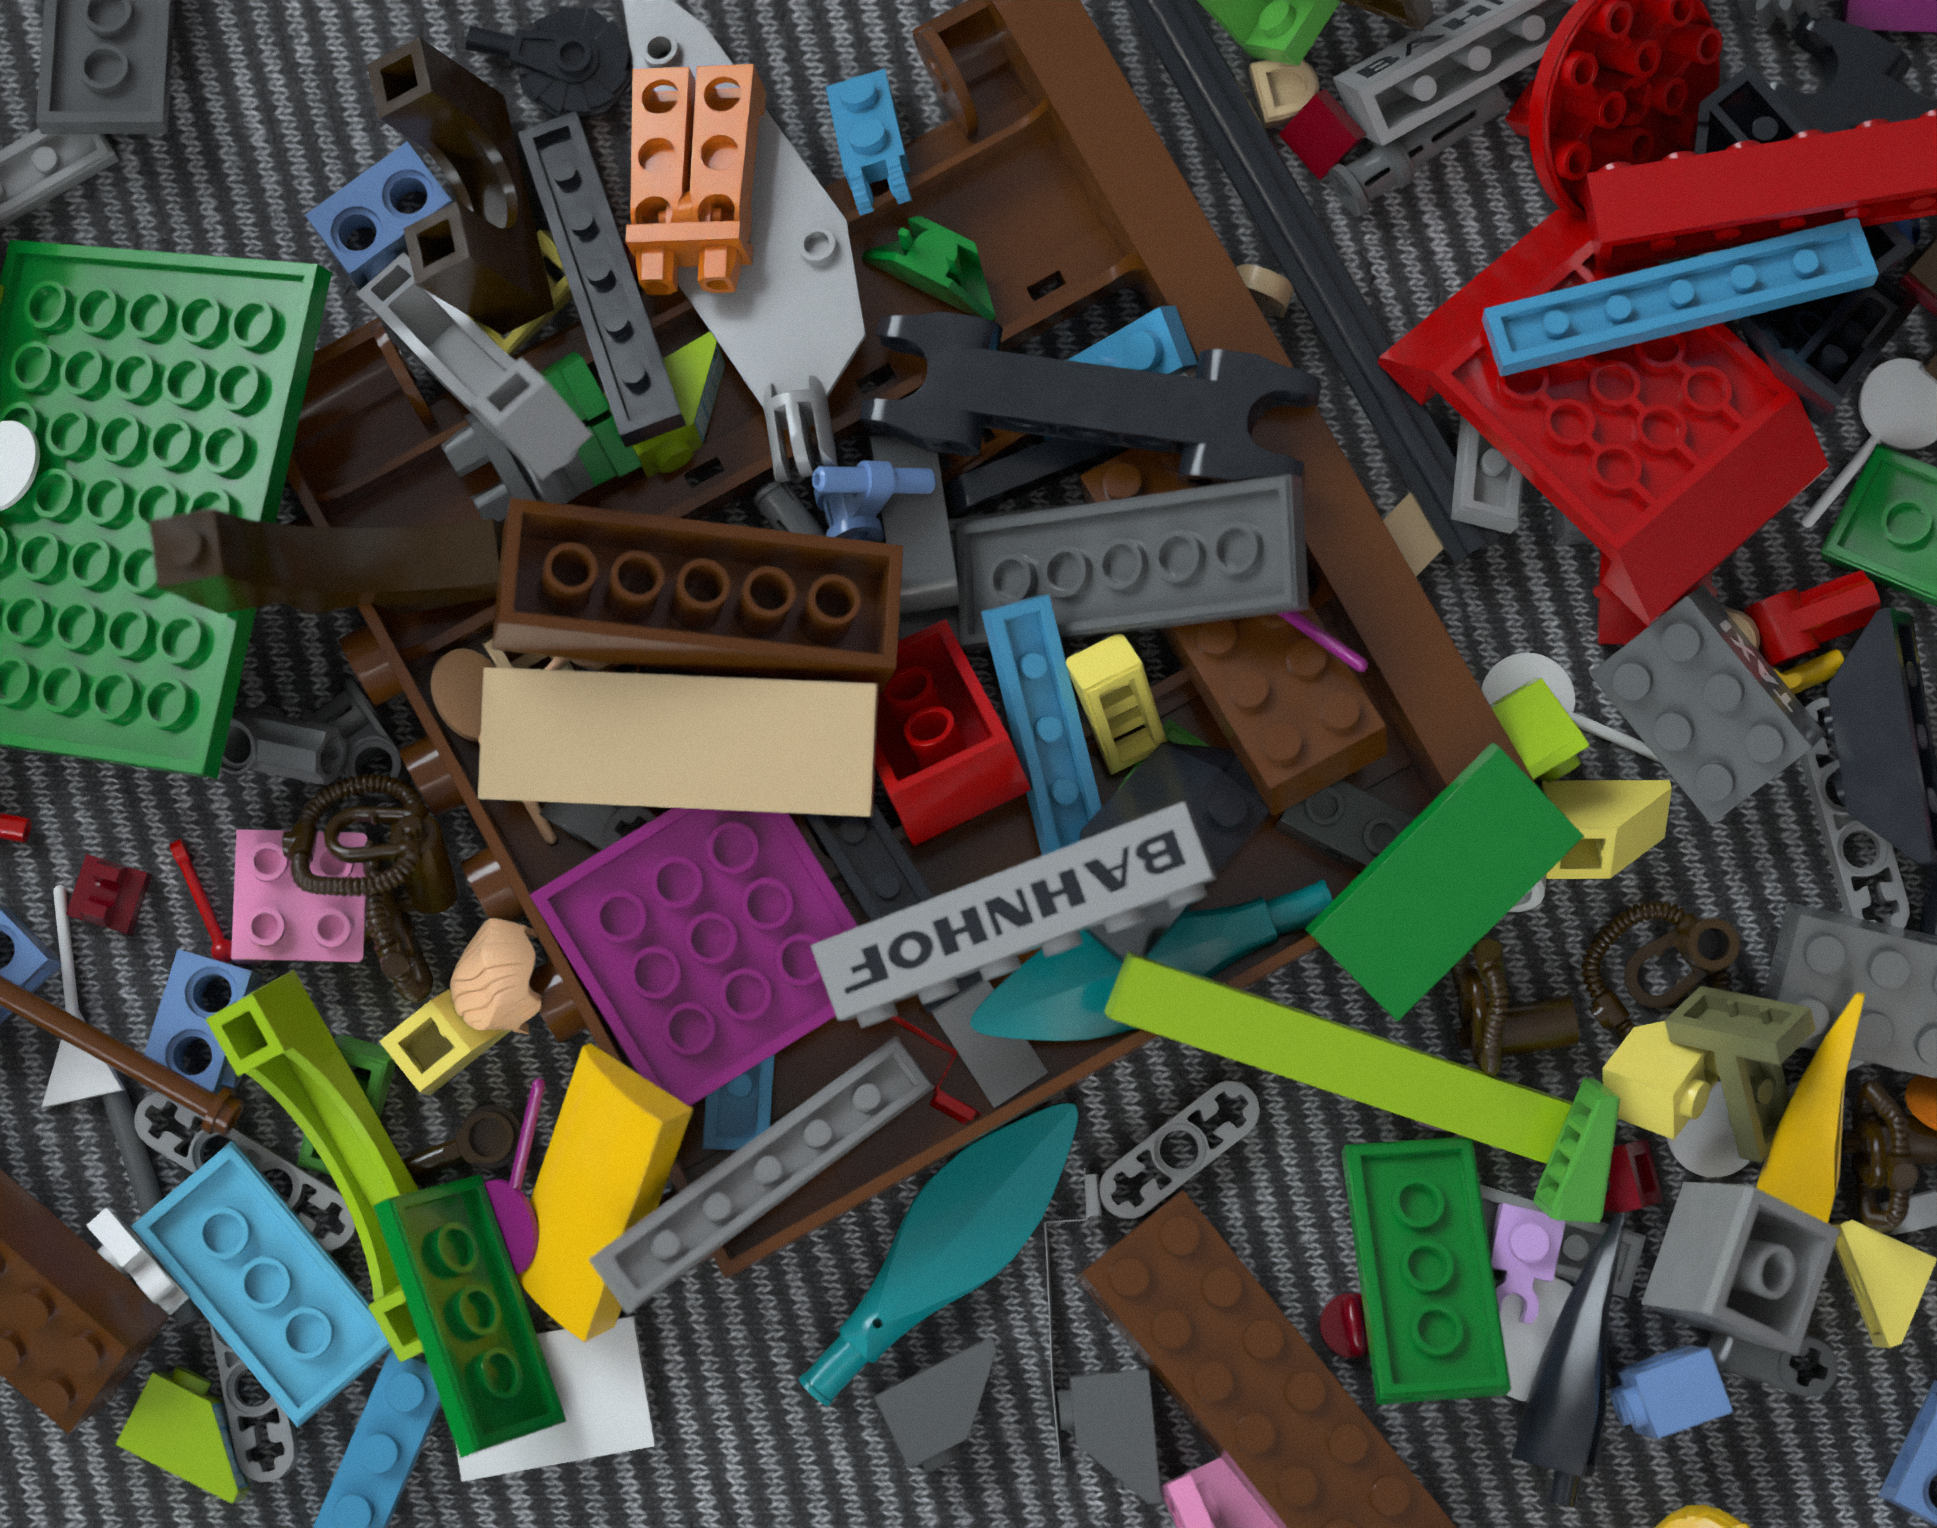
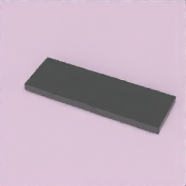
(1140, 560)

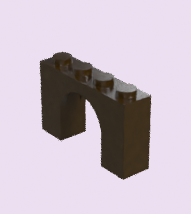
(486, 245)

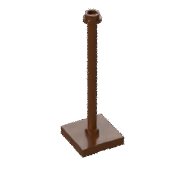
(218, 1110)

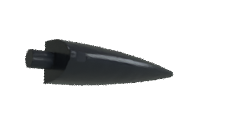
(1568, 1394)

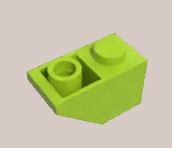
(1540, 730)

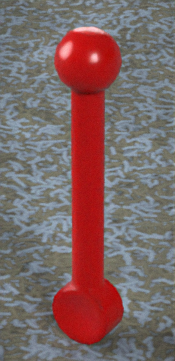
(221, 947)

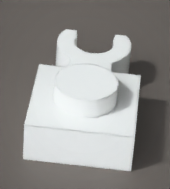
(131, 1256)

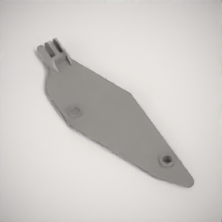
(799, 301)

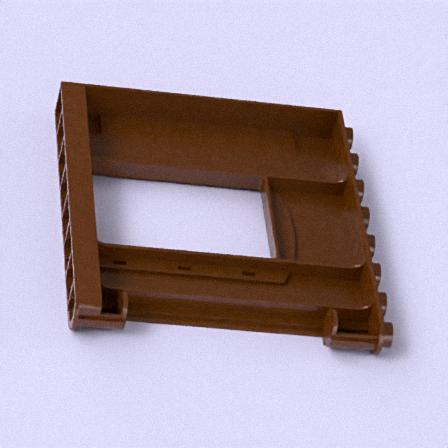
(1049, 180)

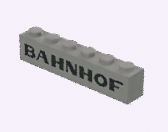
(1446, 63)
(1015, 913)

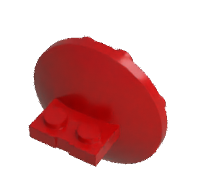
(1616, 89)

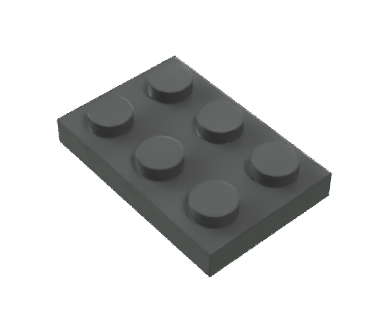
(105, 67)

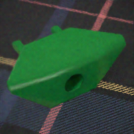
(937, 264)

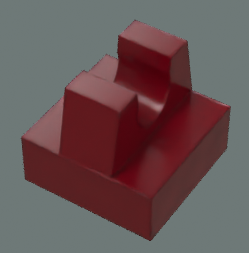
(108, 894)
(1632, 1178)

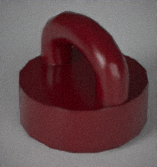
(1344, 1326)

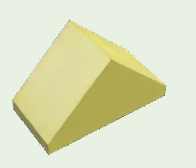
(1884, 1279)

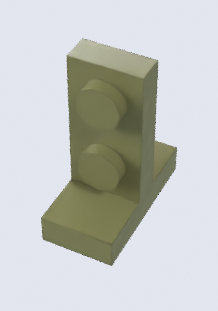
(1749, 1045)

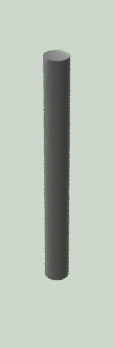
(140, 1173)

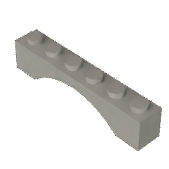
(473, 368)

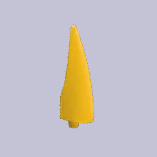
(1808, 1141)

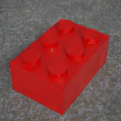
(941, 738)

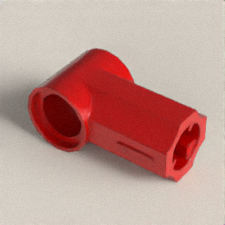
(1797, 622)

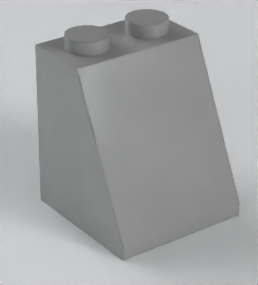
(1741, 1265)

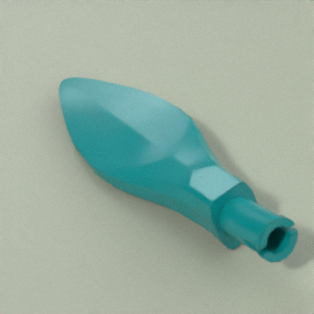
(1069, 991)
(953, 1238)

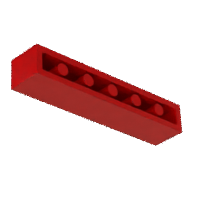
(1761, 191)

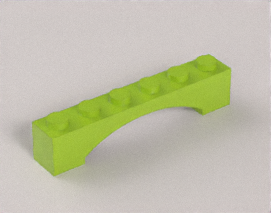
(292, 1055)

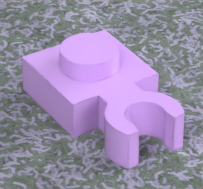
(1525, 1248)

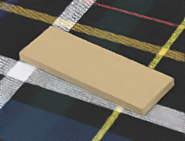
(678, 741)

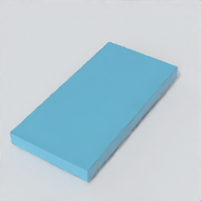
(264, 1282)

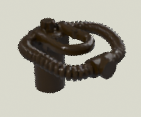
(414, 845)
(395, 939)
(1703, 943)
(1504, 1030)
(1881, 1143)

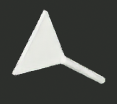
(74, 1072)

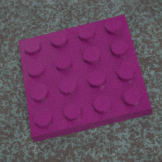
(700, 942)

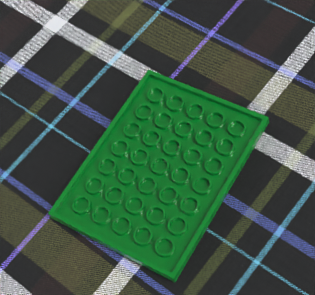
(150, 400)

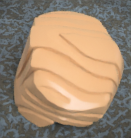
(494, 977)

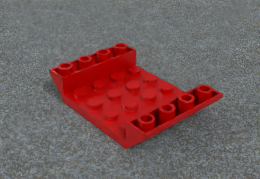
(1646, 447)

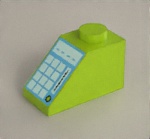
(696, 378)
(186, 1433)

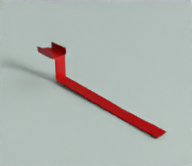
(942, 1101)

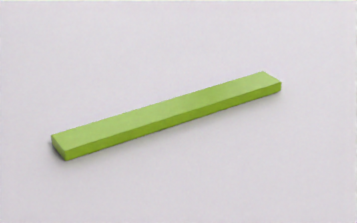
(1336, 1057)

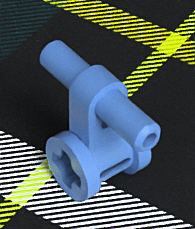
(858, 494)

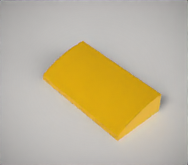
(596, 1184)

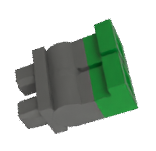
(594, 463)

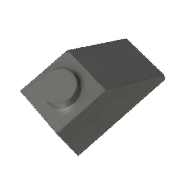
(937, 1406)
(1115, 1425)

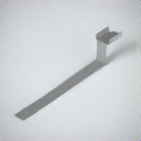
(1093, 1208)

